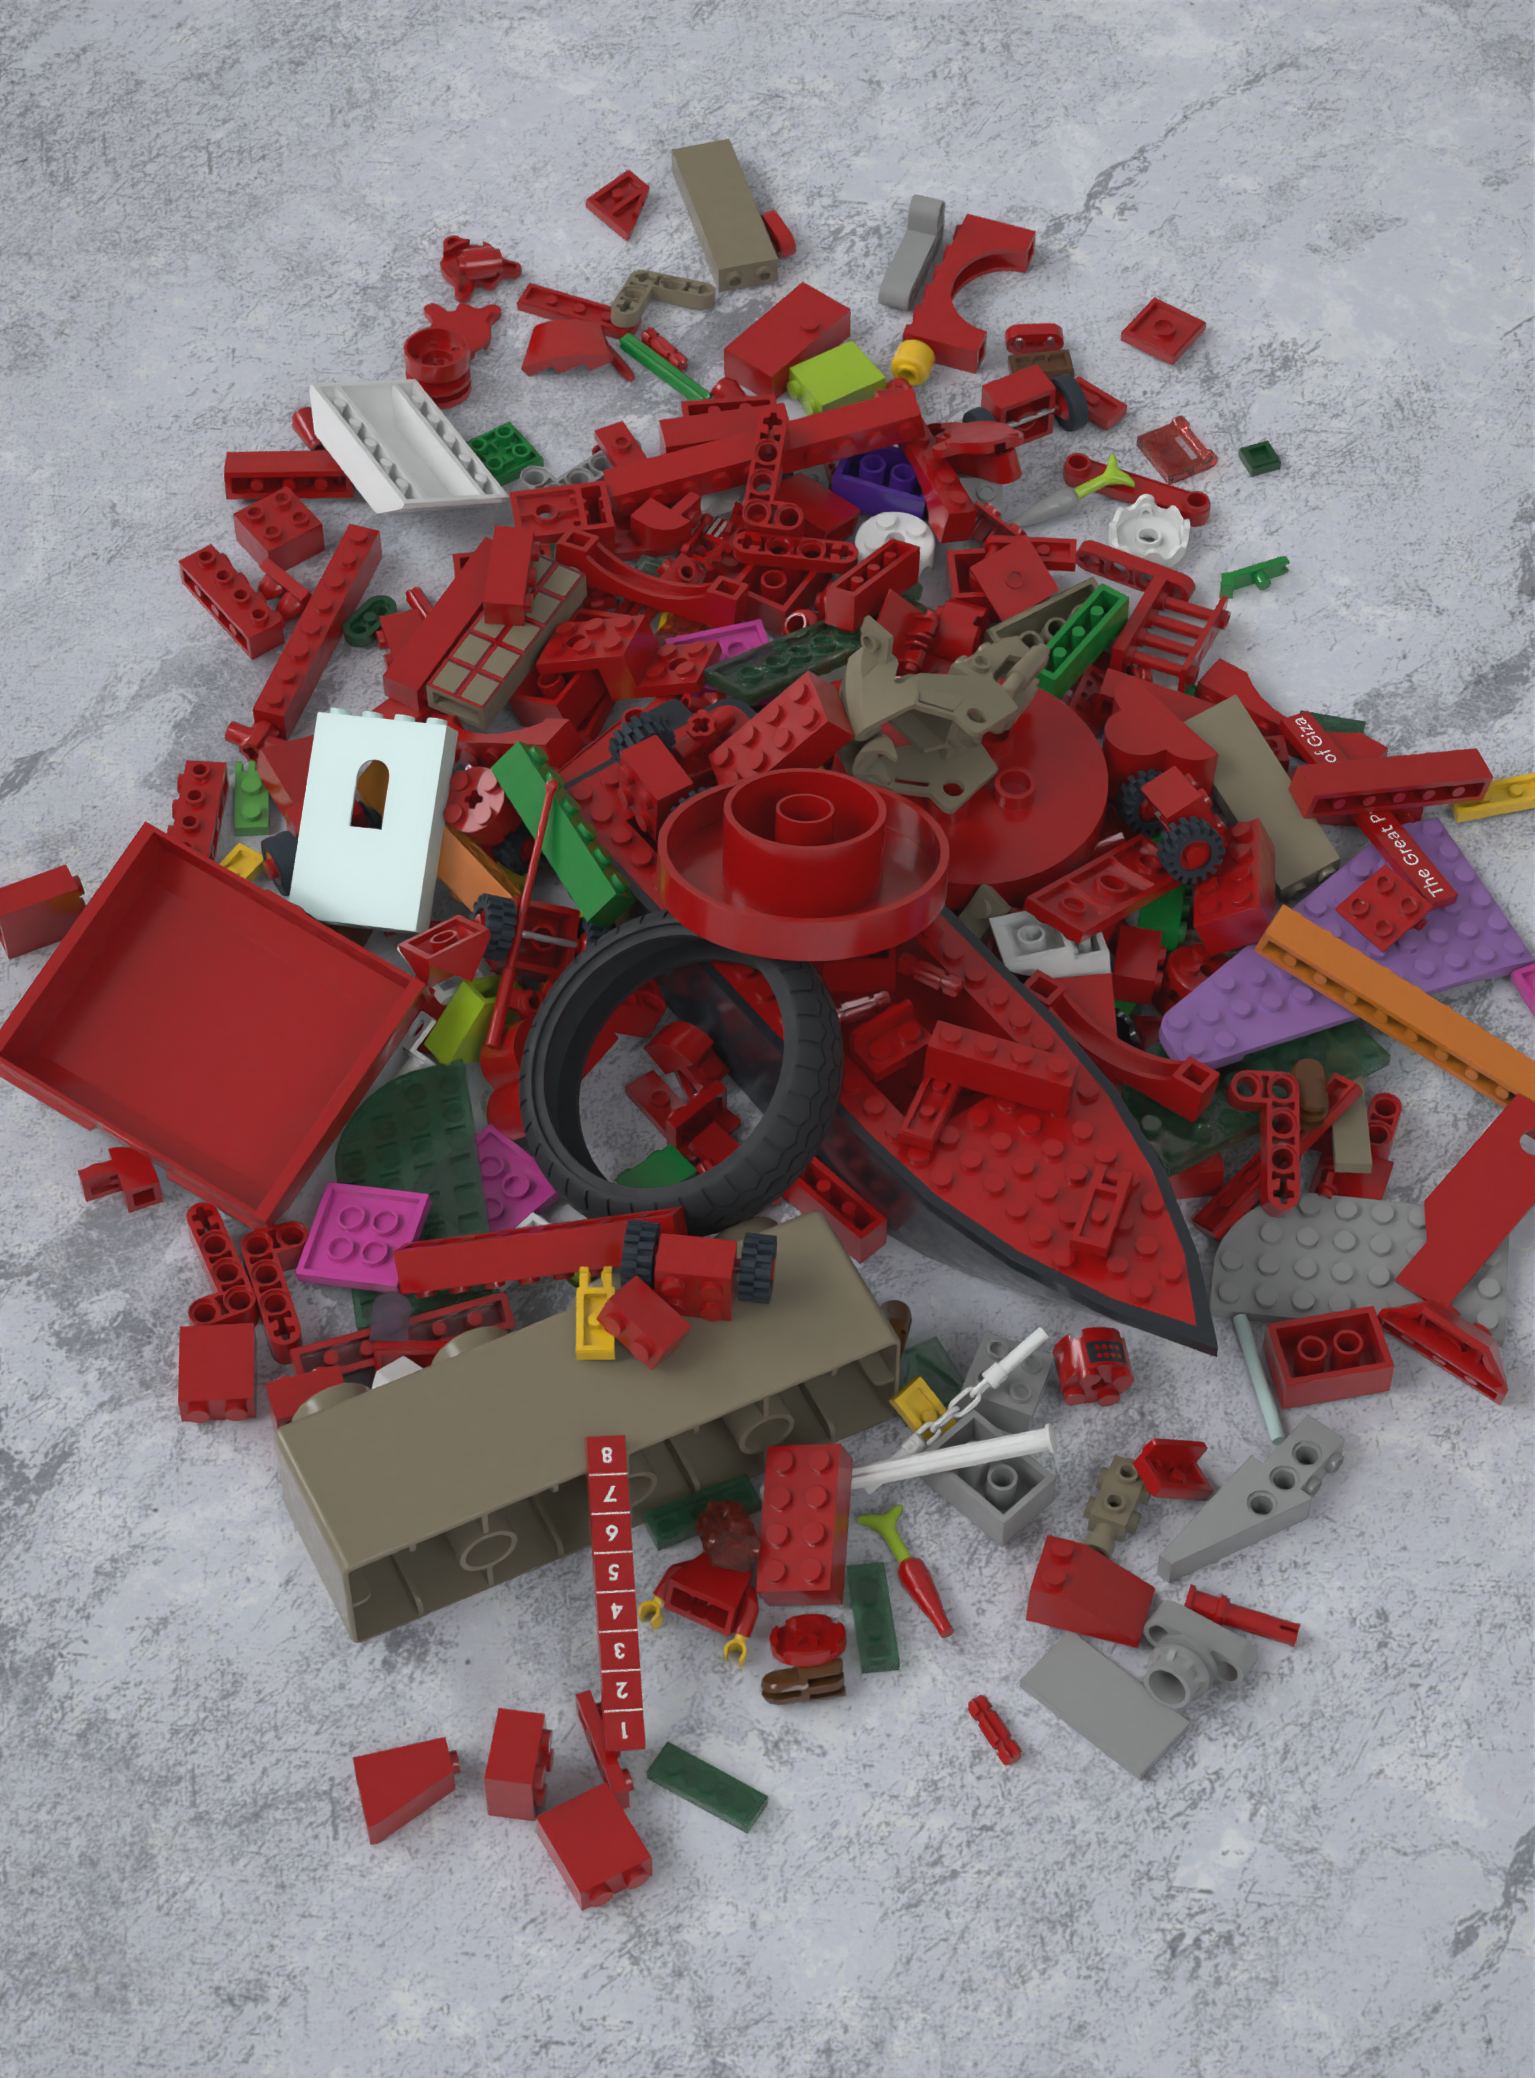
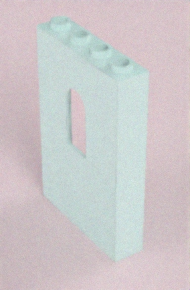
(366, 873)

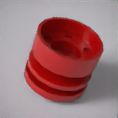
(440, 364)

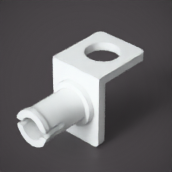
(416, 1060)

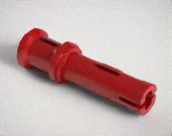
(1242, 1618)

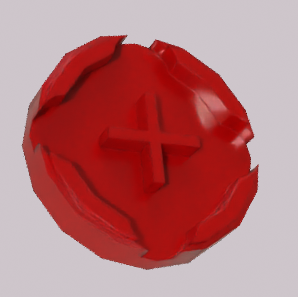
(808, 1640)

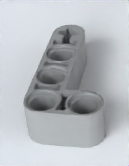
(914, 253)
(587, 471)

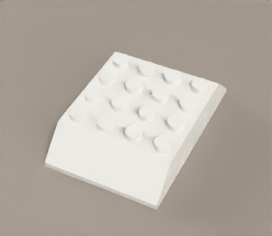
(399, 447)

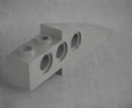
(1230, 1517)

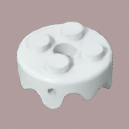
(1148, 521)
(899, 526)

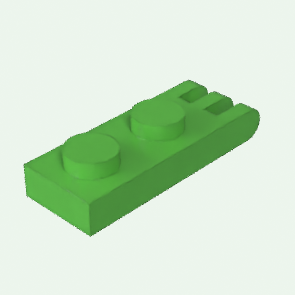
(251, 802)

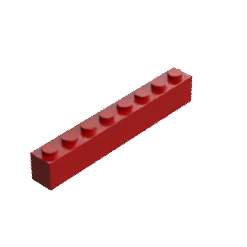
(319, 629)
(521, 1253)

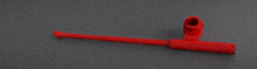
(507, 995)

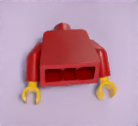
(709, 1597)

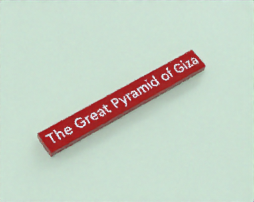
(1379, 827)

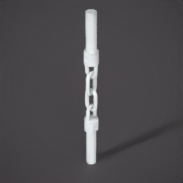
(992, 1378)

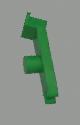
(1255, 574)

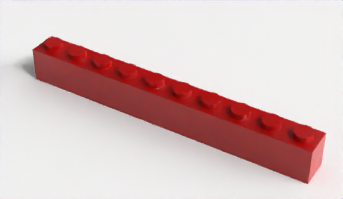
(727, 461)

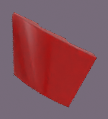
(565, 346)

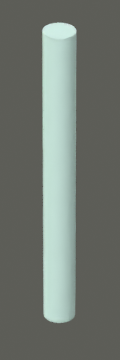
(1259, 1379)

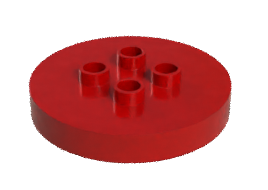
(1033, 815)
(802, 866)

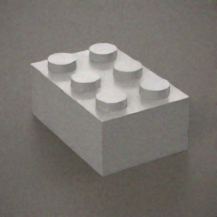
(996, 1494)

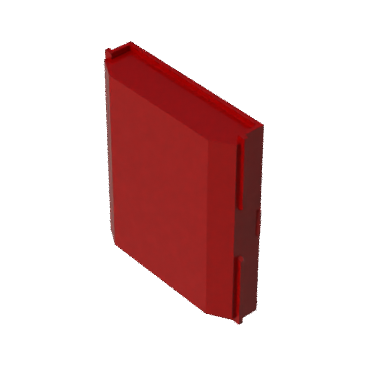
(208, 1027)

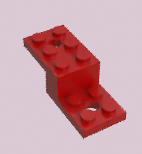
(580, 507)
(628, 657)

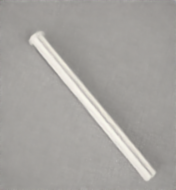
(952, 1458)

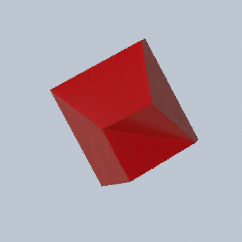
(447, 950)

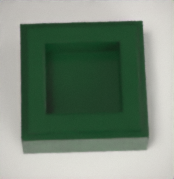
(1259, 458)

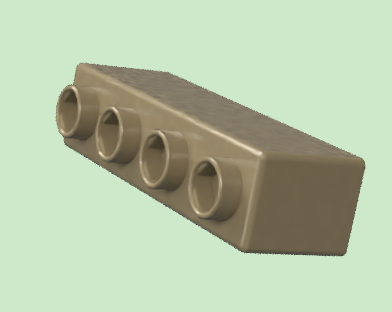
(483, 1457)

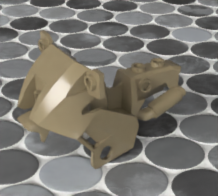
(935, 713)

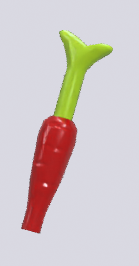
(911, 1570)

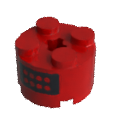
(1093, 1366)

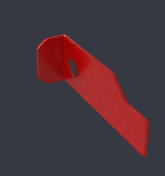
(1475, 1207)

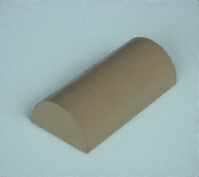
(1045, 619)

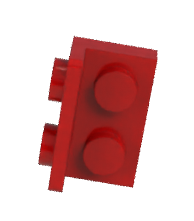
(1083, 697)
(889, 1041)

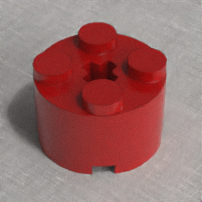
(959, 630)
(480, 807)

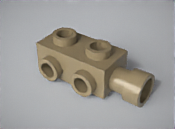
(1124, 1491)

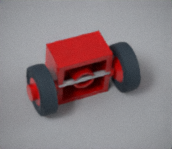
(1031, 402)

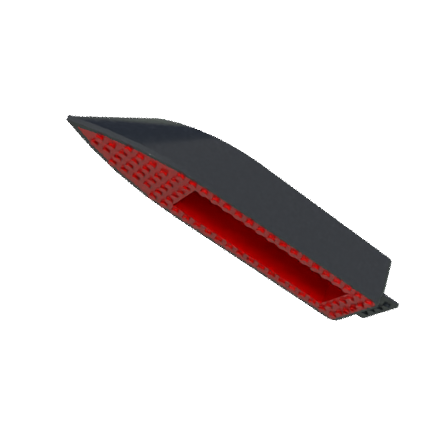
(1003, 1174)

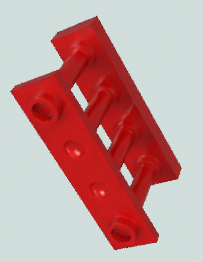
(1147, 617)

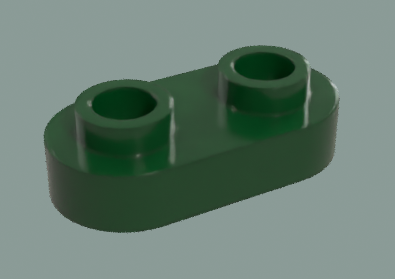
(365, 621)

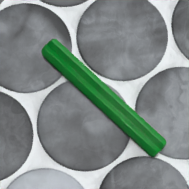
(663, 368)

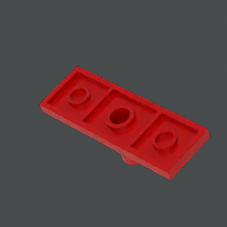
(1103, 891)

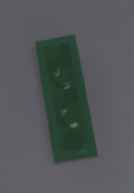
(678, 1519)
(872, 1617)
(707, 1787)

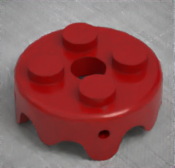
(1188, 968)

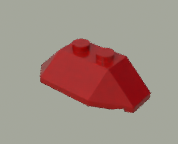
(1450, 1343)

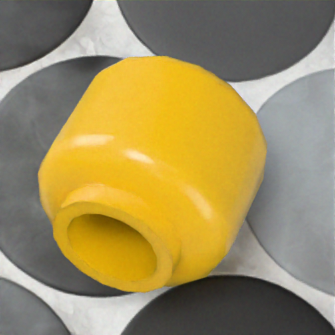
(913, 362)

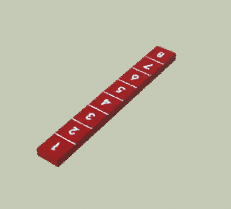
(615, 1593)

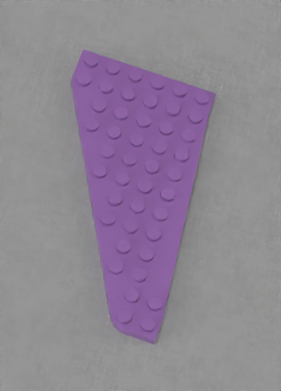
(1260, 1005)

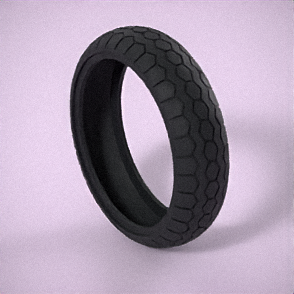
(575, 1015)

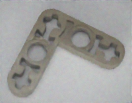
(648, 285)

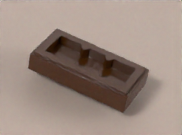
(1050, 362)

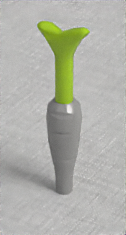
(1067, 498)

